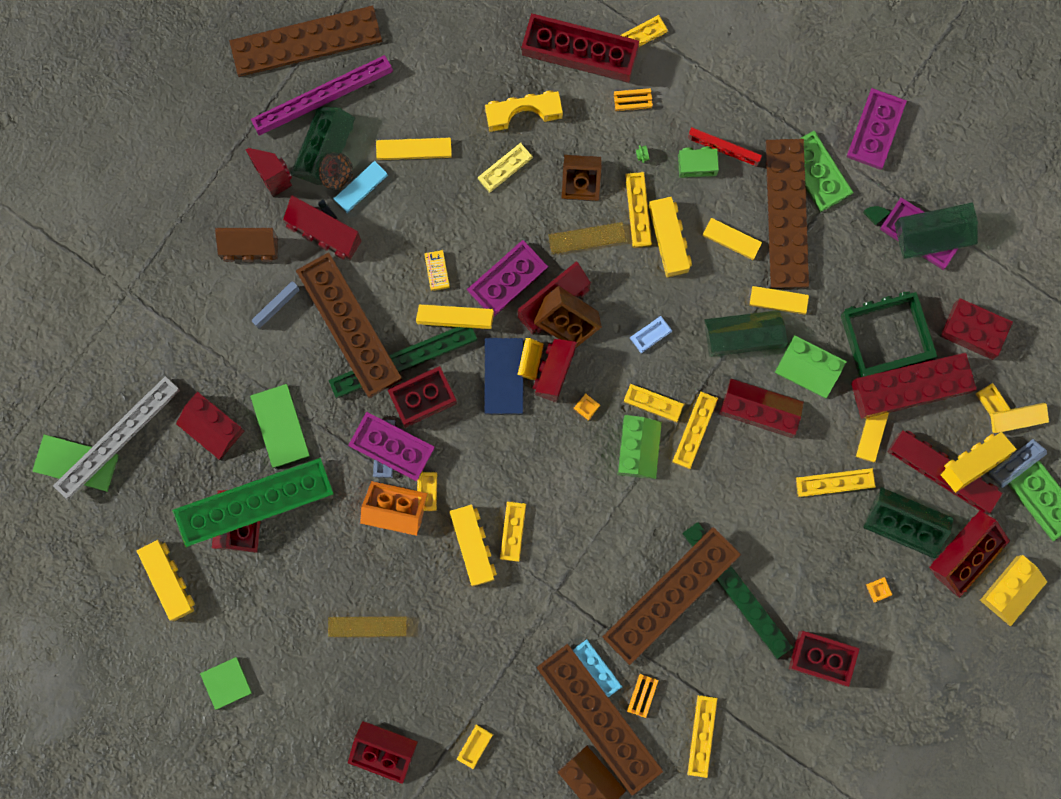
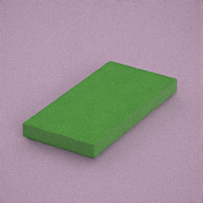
(822, 175)
(280, 426)
(59, 455)
(1041, 497)

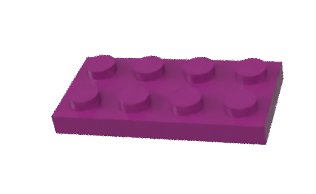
(876, 128)
(902, 209)
(507, 278)
(391, 446)

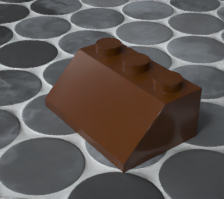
(247, 244)
(567, 317)
(590, 777)

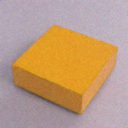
(586, 407)
(879, 589)

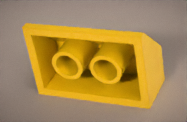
(1014, 589)

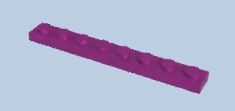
(321, 95)

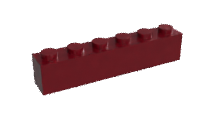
(931, 464)

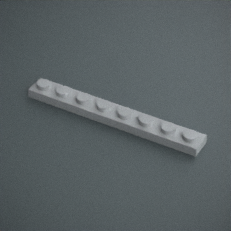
(116, 438)

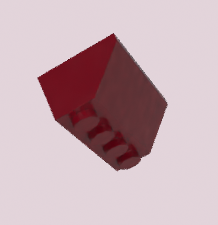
(321, 228)
(571, 280)
(762, 408)
(969, 553)

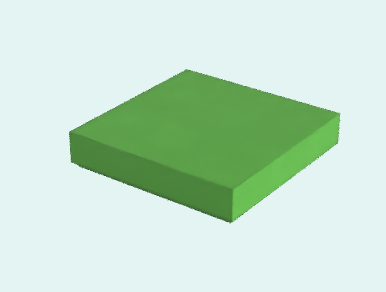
(226, 683)

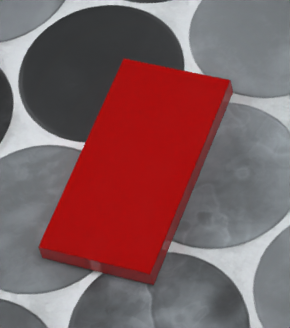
(724, 147)

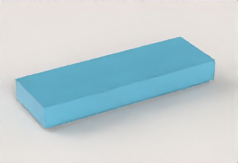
(360, 187)
(597, 668)

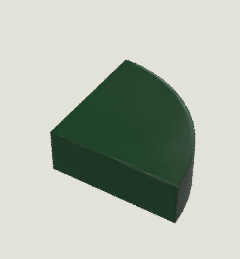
(876, 214)

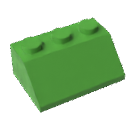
(810, 367)
(639, 447)

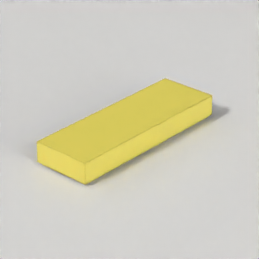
(505, 167)

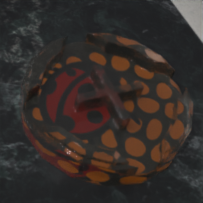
(336, 171)

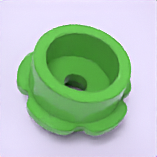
(642, 153)

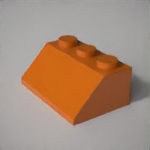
(393, 508)

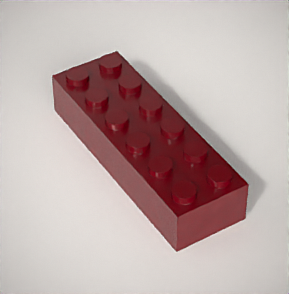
(580, 47)
(913, 385)

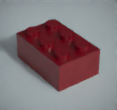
(976, 329)
(422, 396)
(824, 658)

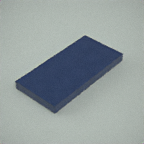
(502, 380)

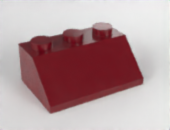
(271, 170)
(554, 369)
(209, 426)
(241, 539)
(382, 752)

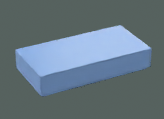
(651, 334)

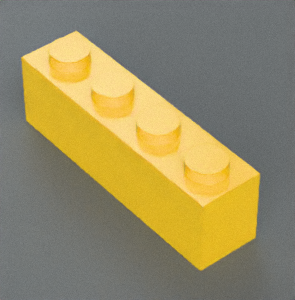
(669, 236)
(978, 461)
(472, 545)
(165, 580)

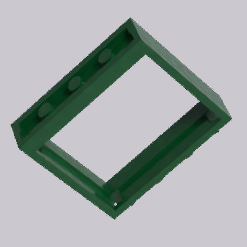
(888, 302)

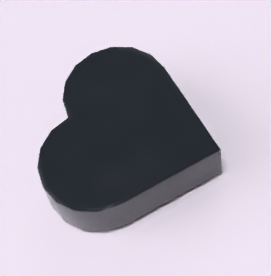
(326, 208)

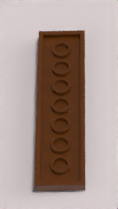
(305, 41)
(787, 214)
(349, 325)
(671, 596)
(599, 719)

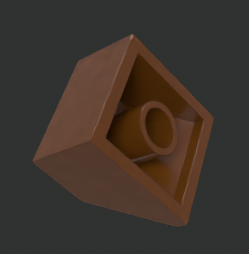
(581, 177)

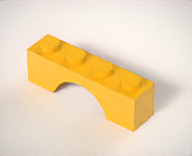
(545, 105)

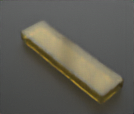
(586, 238)
(367, 626)

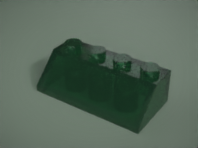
(325, 136)
(937, 230)
(745, 333)
(908, 523)

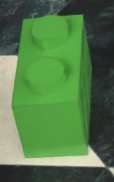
(698, 162)

